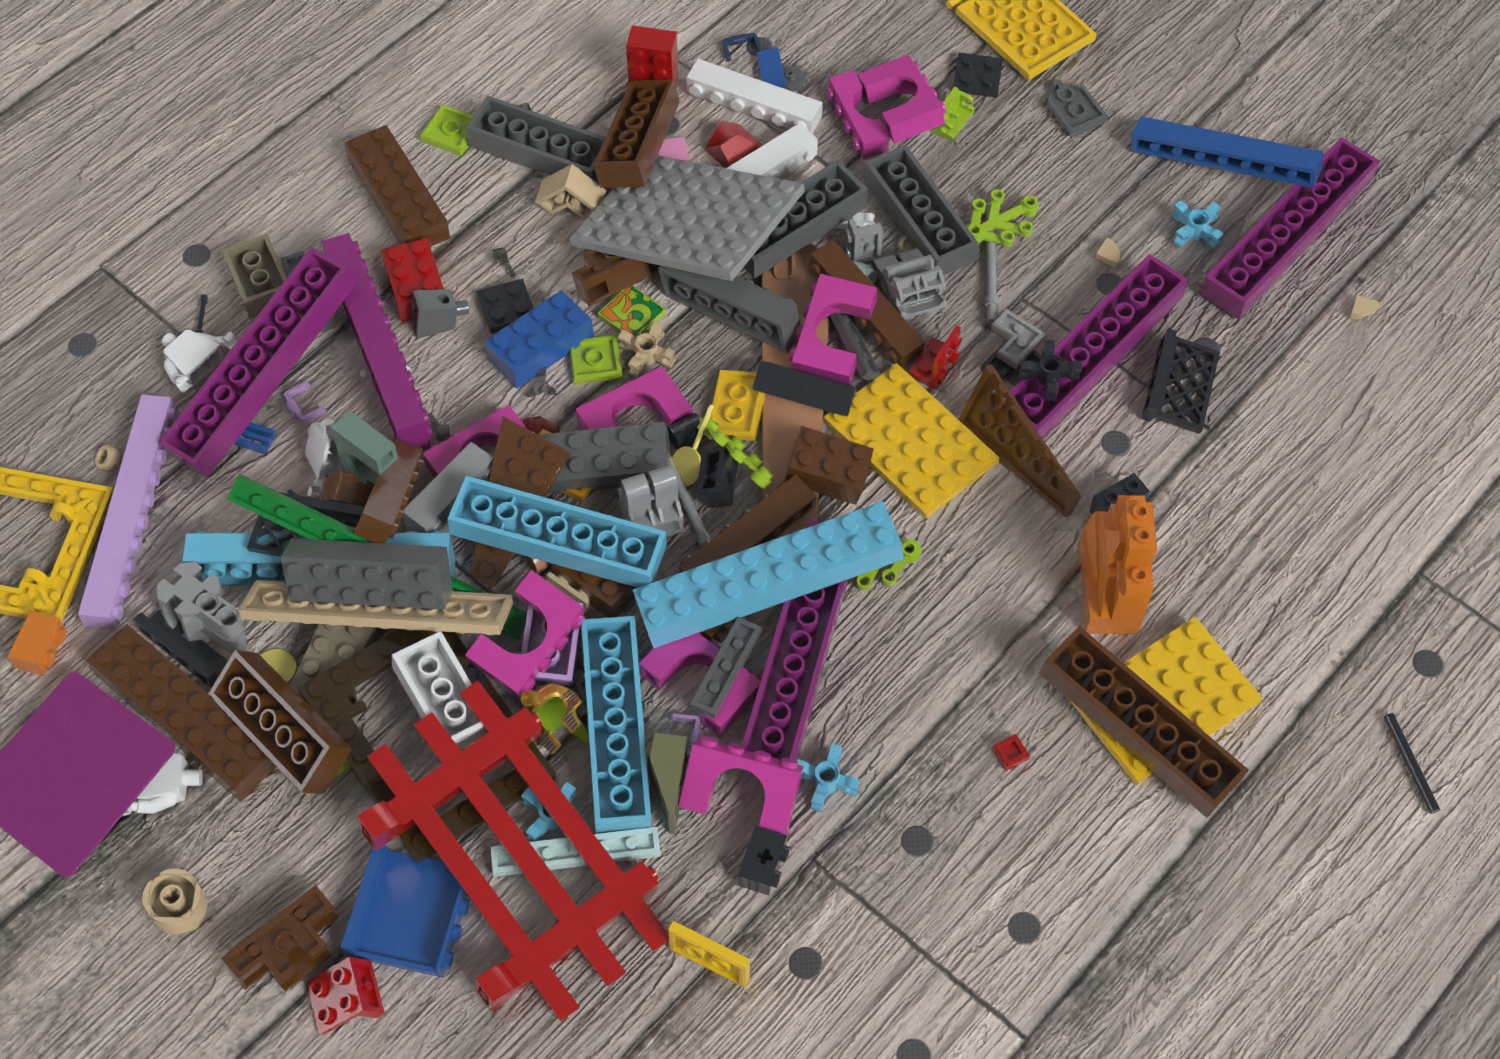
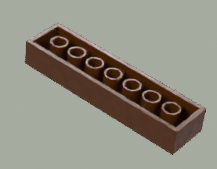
(180, 711)
(1143, 721)

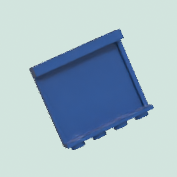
(406, 914)

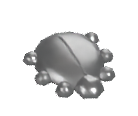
(795, 78)

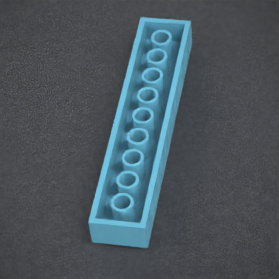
(231, 562)
(769, 574)

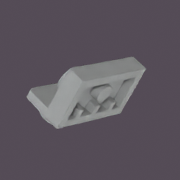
(863, 242)

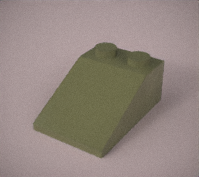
(668, 768)

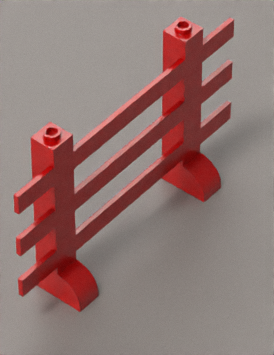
(463, 772)

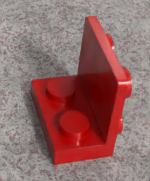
(936, 358)
(344, 993)

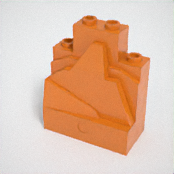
(1117, 566)

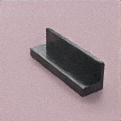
(804, 388)
(193, 655)

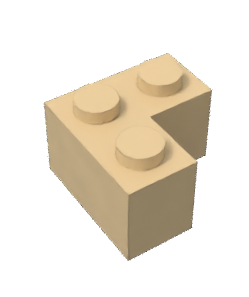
(572, 190)

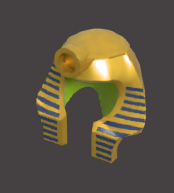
(556, 709)

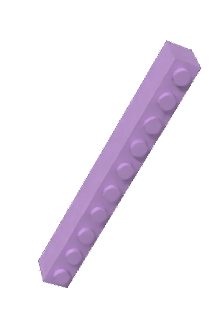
(127, 514)

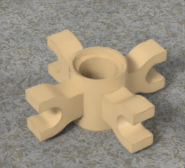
(646, 341)

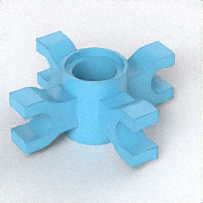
(1197, 224)
(829, 767)
(543, 823)

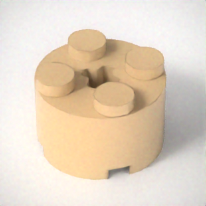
(175, 901)

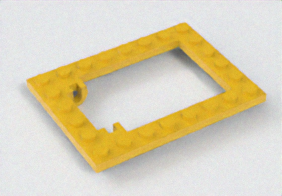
(85, 508)

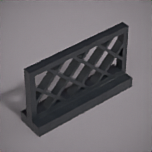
(1160, 380)
(342, 512)

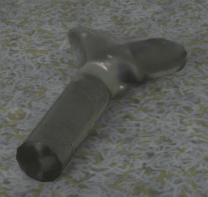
(541, 385)

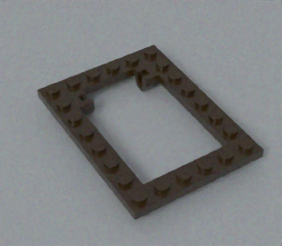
(336, 702)

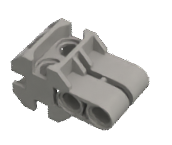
(911, 283)
(652, 500)
(200, 608)

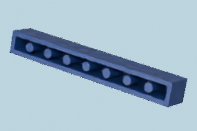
(1227, 151)

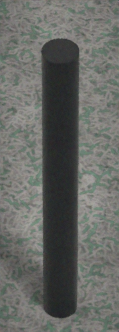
(1412, 763)

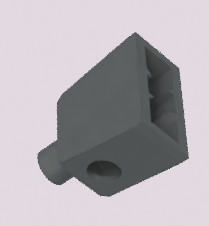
(435, 311)

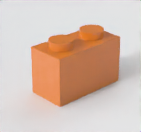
(37, 643)

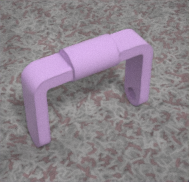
(294, 408)
(696, 731)

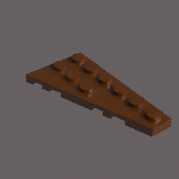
(1008, 432)
(521, 463)

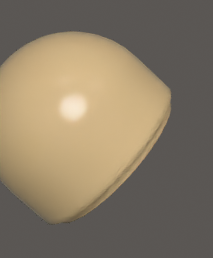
(113, 458)

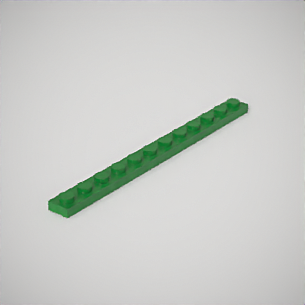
(318, 526)

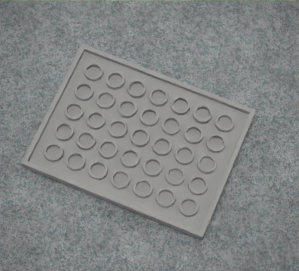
(690, 217)

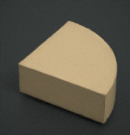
(1109, 253)
(1363, 307)

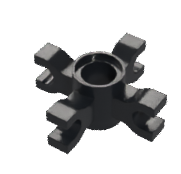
(1049, 362)

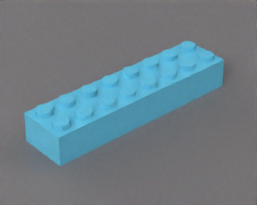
(557, 532)
(615, 725)

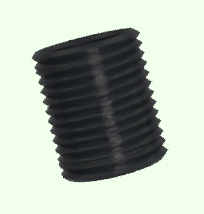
(684, 431)

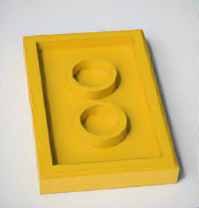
(737, 404)
(709, 954)

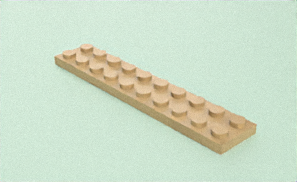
(463, 613)

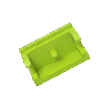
(956, 114)

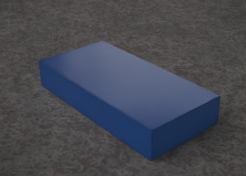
(771, 67)

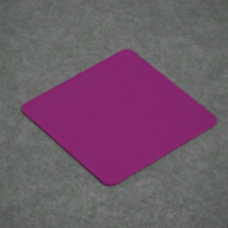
(75, 772)

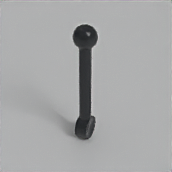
(204, 300)

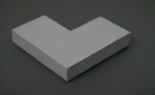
(1021, 337)

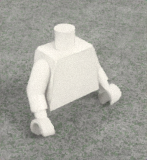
(193, 356)
(322, 453)
(167, 786)

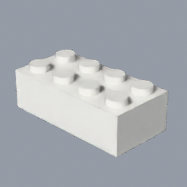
(434, 685)

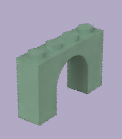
(362, 448)

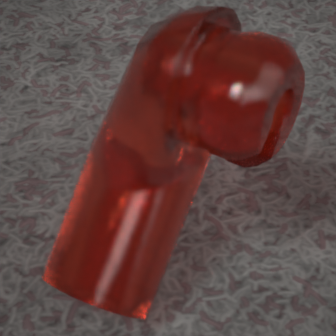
(538, 423)

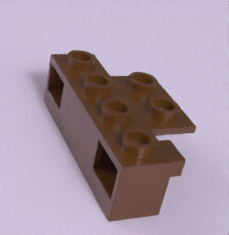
(608, 275)
(286, 944)

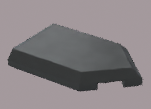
(1075, 108)

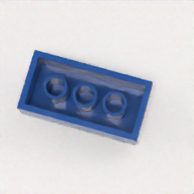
(538, 338)

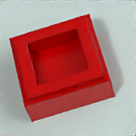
(1011, 752)

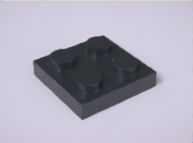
(978, 74)
(504, 304)

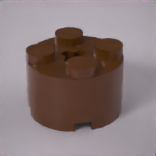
(345, 488)

